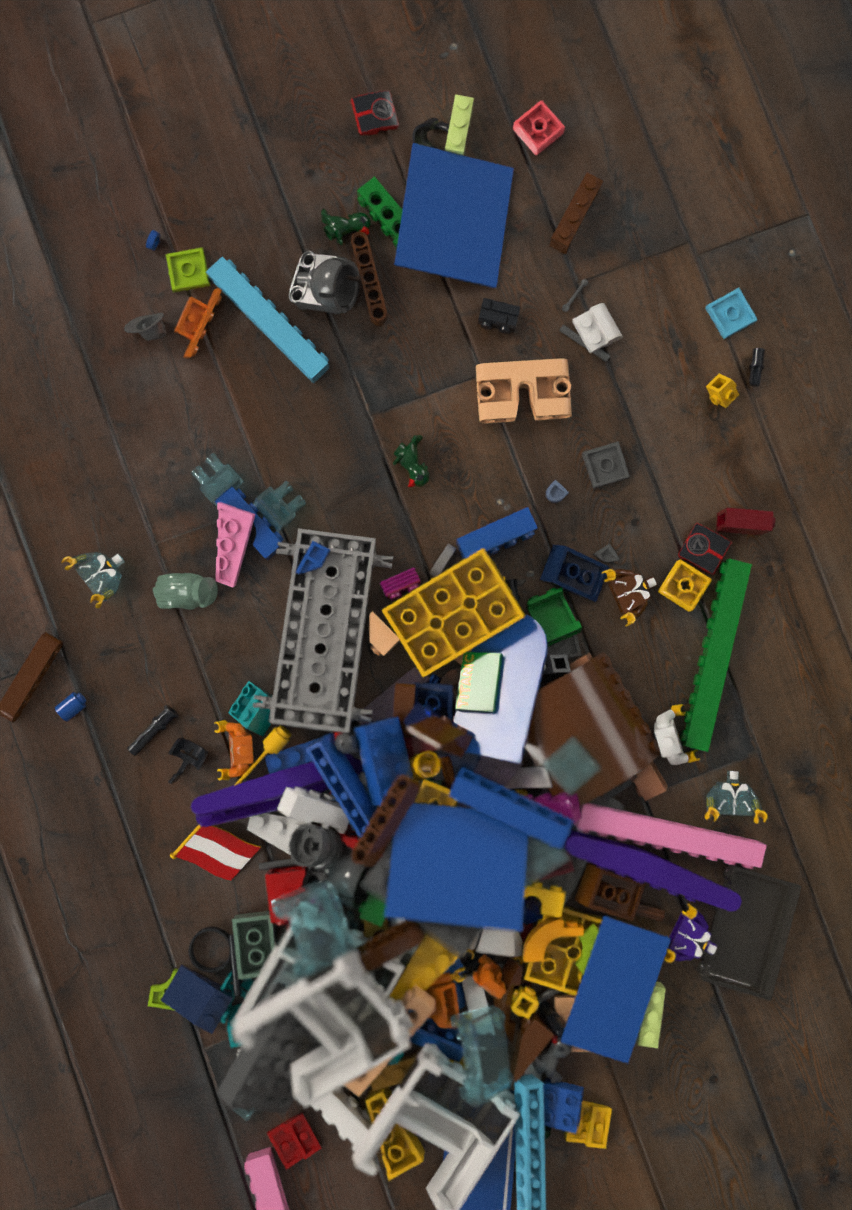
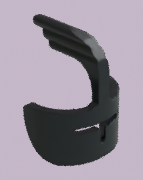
(426, 126)
(186, 745)

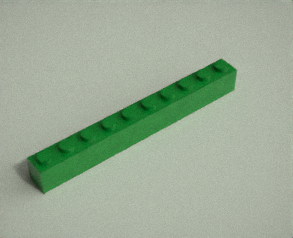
(716, 654)

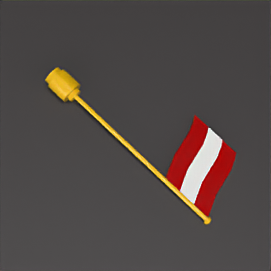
(215, 847)

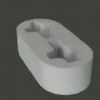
(443, 560)

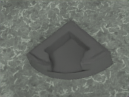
(607, 554)

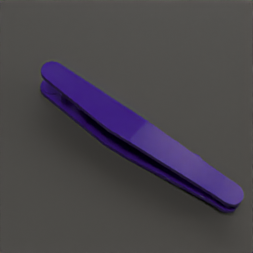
(260, 794)
(648, 867)

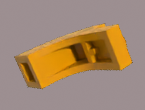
(544, 933)

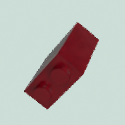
(745, 521)

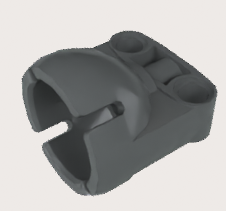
(324, 283)
(344, 876)

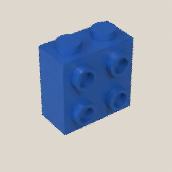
(562, 1105)

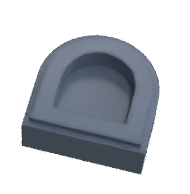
(556, 492)

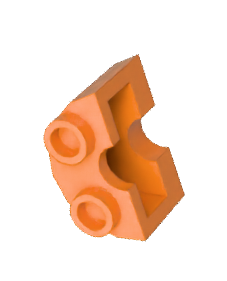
(489, 977)

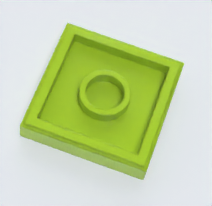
(187, 269)

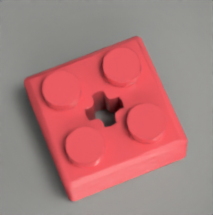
(538, 117)

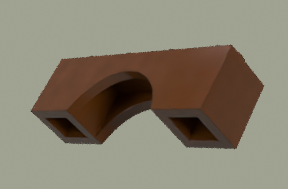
(575, 213)

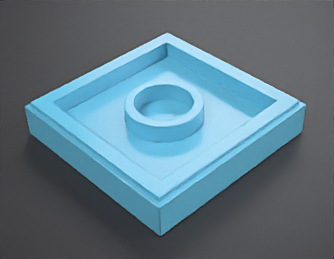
(731, 313)

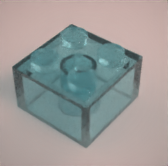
(571, 765)

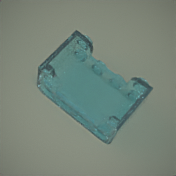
(317, 926)

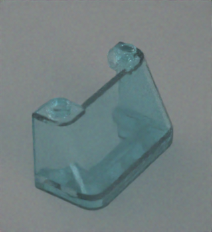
(484, 1054)

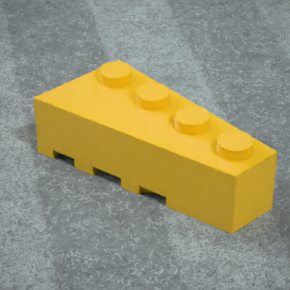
(423, 968)
(401, 1147)

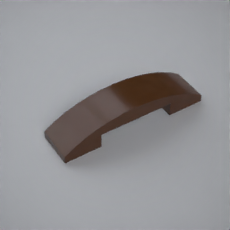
(403, 703)
(511, 977)

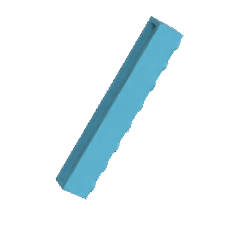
(267, 319)

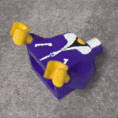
(689, 937)

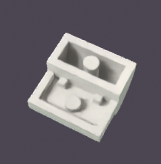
(597, 328)

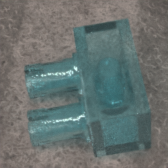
(220, 482)
(275, 509)

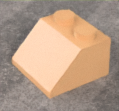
(381, 636)

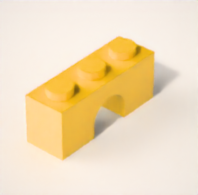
(551, 898)

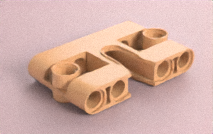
(537, 376)

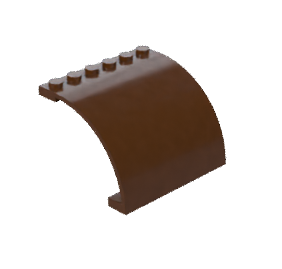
(601, 717)

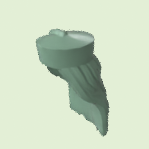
(184, 591)

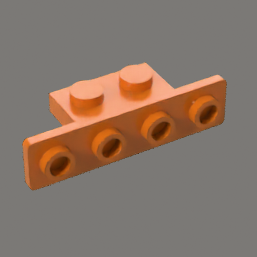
(194, 320)

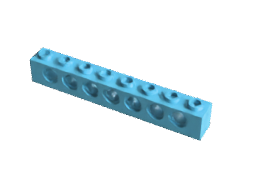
(530, 1144)

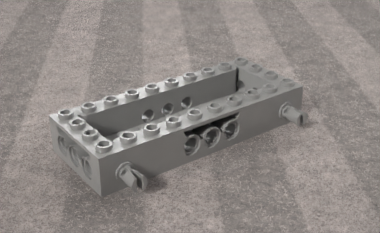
(339, 631)

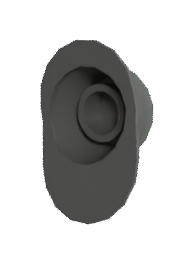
(148, 326)

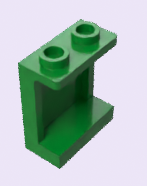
(554, 616)

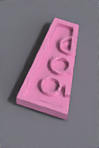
(233, 536)

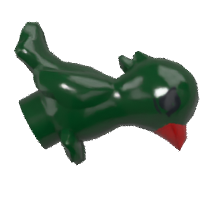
(339, 227)
(408, 458)

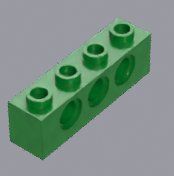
(375, 191)

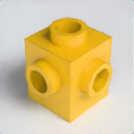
(722, 390)
(526, 1007)

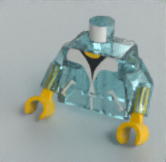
(98, 573)
(733, 799)

